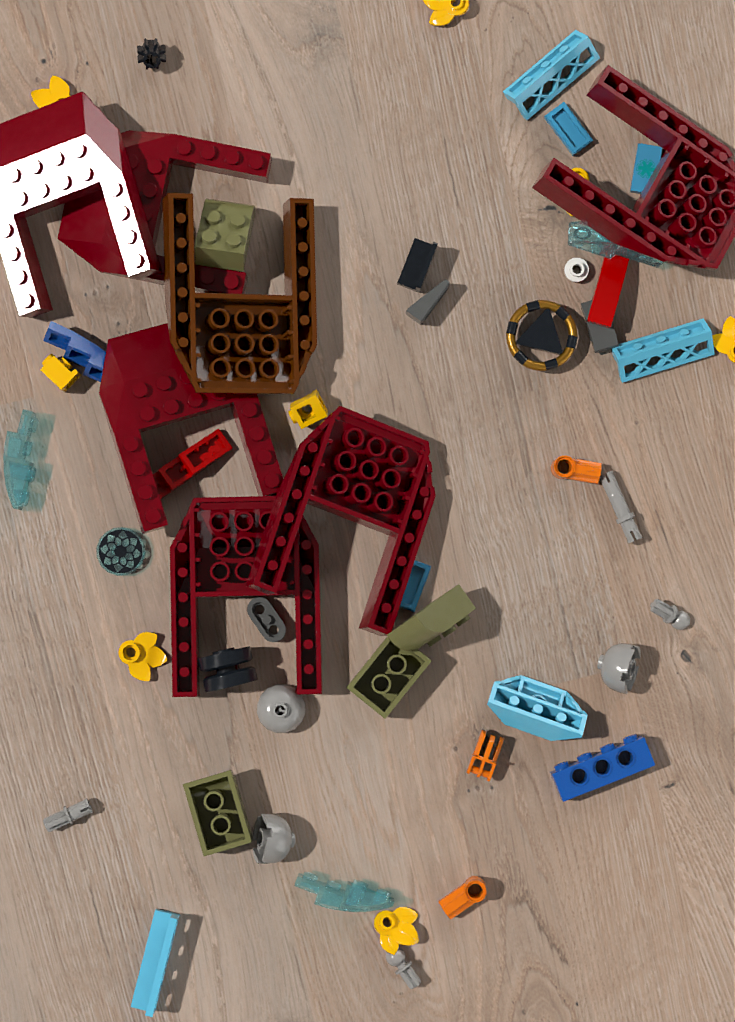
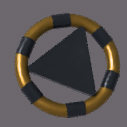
(541, 335)

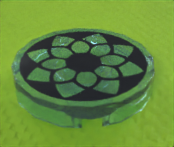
(121, 551)

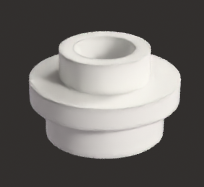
(573, 276)

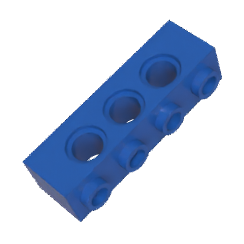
(639, 760)

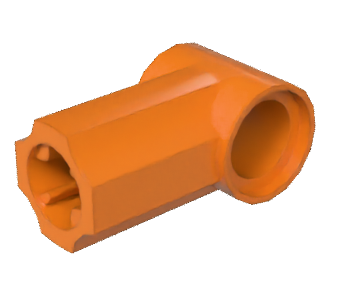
(578, 470)
(461, 898)

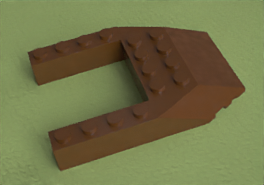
(241, 338)

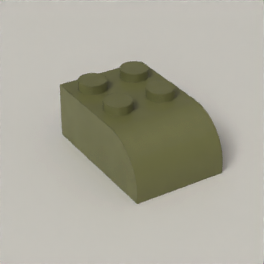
(224, 234)
(433, 620)
(387, 676)
(218, 812)

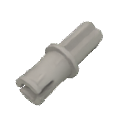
(67, 815)

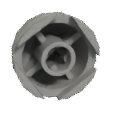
(619, 667)
(279, 696)
(272, 838)

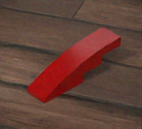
(607, 290)
(191, 462)

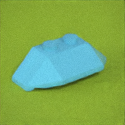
(537, 708)

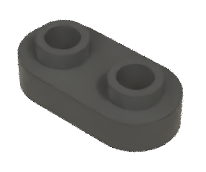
(267, 619)

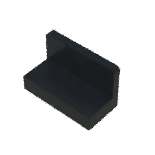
(417, 265)

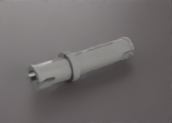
(620, 507)

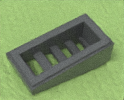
(423, 307)

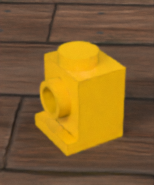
(59, 372)
(304, 418)

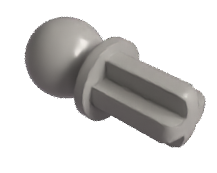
(679, 619)
(404, 968)

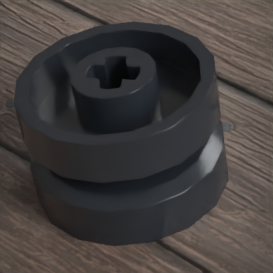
(226, 664)

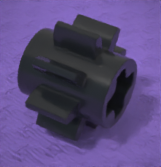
(151, 53)

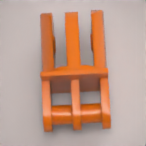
(485, 756)

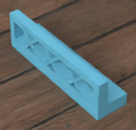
(551, 65)
(663, 345)
(155, 961)

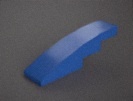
(77, 349)

